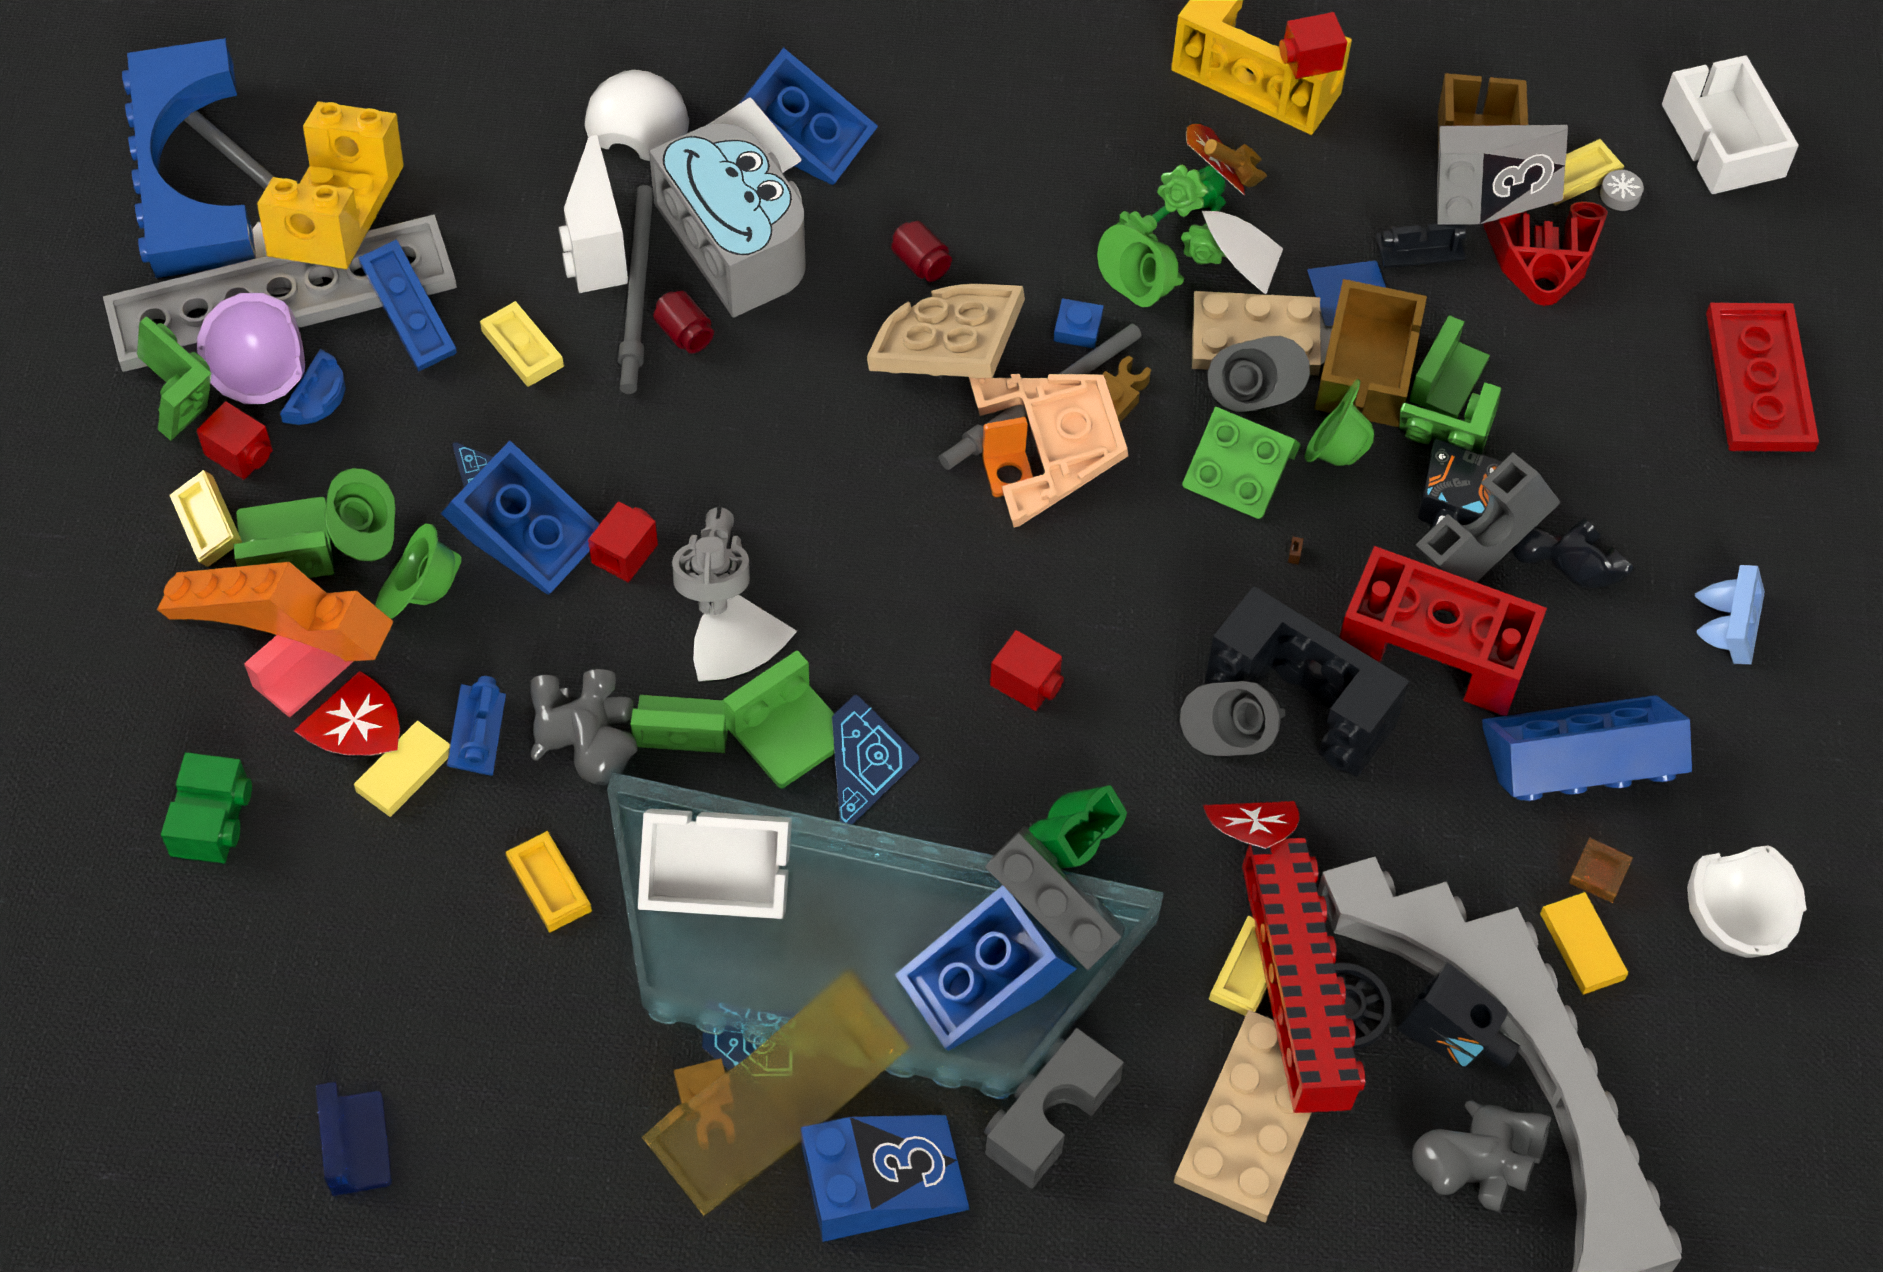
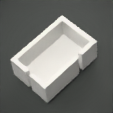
(1732, 127)
(714, 863)

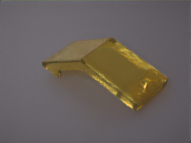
(787, 1083)

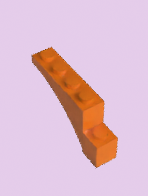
(279, 602)

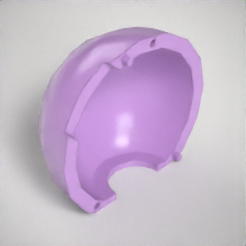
(252, 348)

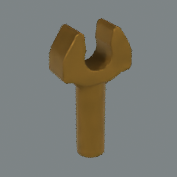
(1242, 160)

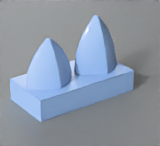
(1744, 601)

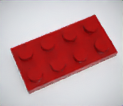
(1762, 377)

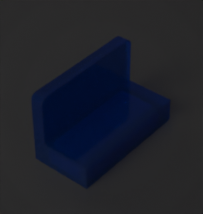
(353, 1140)

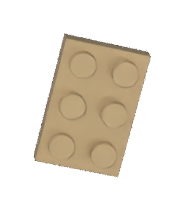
(1238, 317)

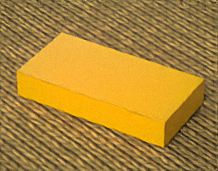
(548, 881)
(1584, 943)

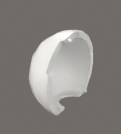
(636, 111)
(1747, 901)

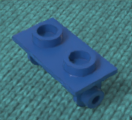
(477, 727)

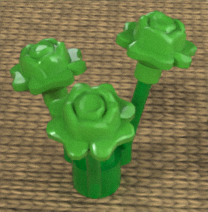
(1184, 193)

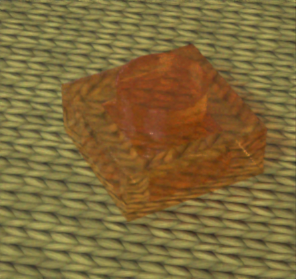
(1601, 870)

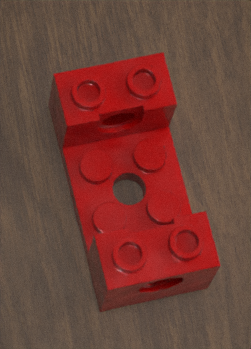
(1488, 639)

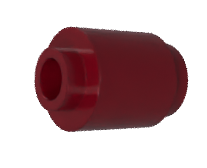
(921, 251)
(683, 321)

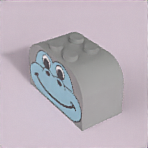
(732, 213)

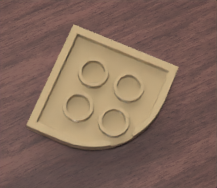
(950, 333)

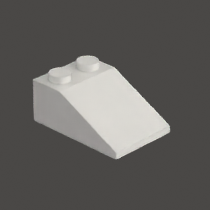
(593, 226)

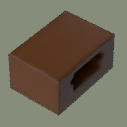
(1295, 550)

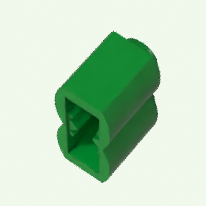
(1079, 823)

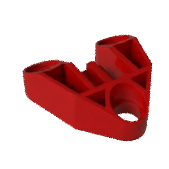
(1545, 260)

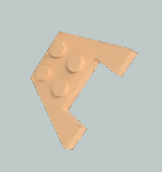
(1071, 428)

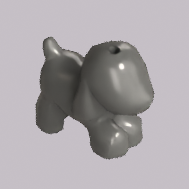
(584, 724)
(1485, 1154)

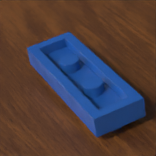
(407, 305)

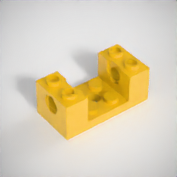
(1218, 57)
(350, 174)

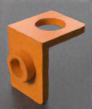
(1005, 446)

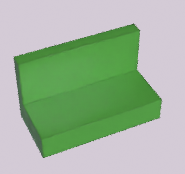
(1448, 372)
(680, 724)

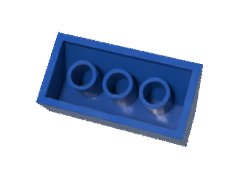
(1589, 746)

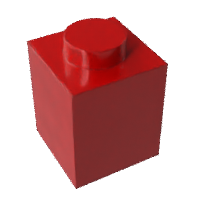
(1313, 45)
(235, 440)
(623, 541)
(1027, 671)

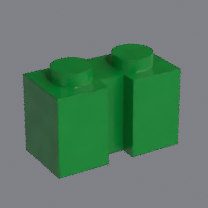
(206, 808)

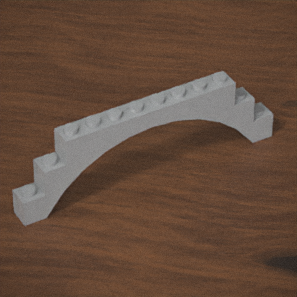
(1615, 1205)

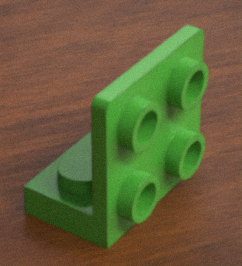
(185, 376)
(1425, 425)
(1239, 463)
(286, 533)
(782, 721)

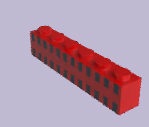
(1302, 977)

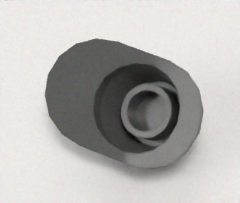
(1258, 373)
(1231, 718)

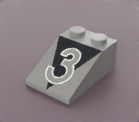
(1498, 171)

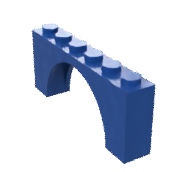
(164, 91)

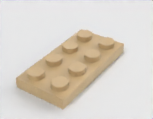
(1246, 1126)

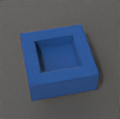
(1078, 323)

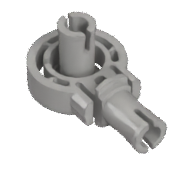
(711, 559)

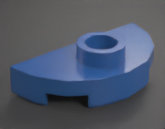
(317, 392)

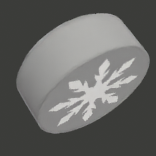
(1621, 190)

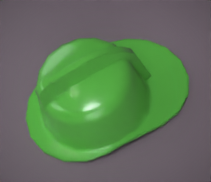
(1137, 265)
(1343, 433)
(360, 514)
(421, 574)

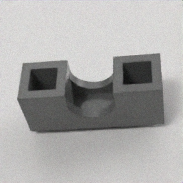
(1515, 507)
(1045, 891)
(1076, 1074)

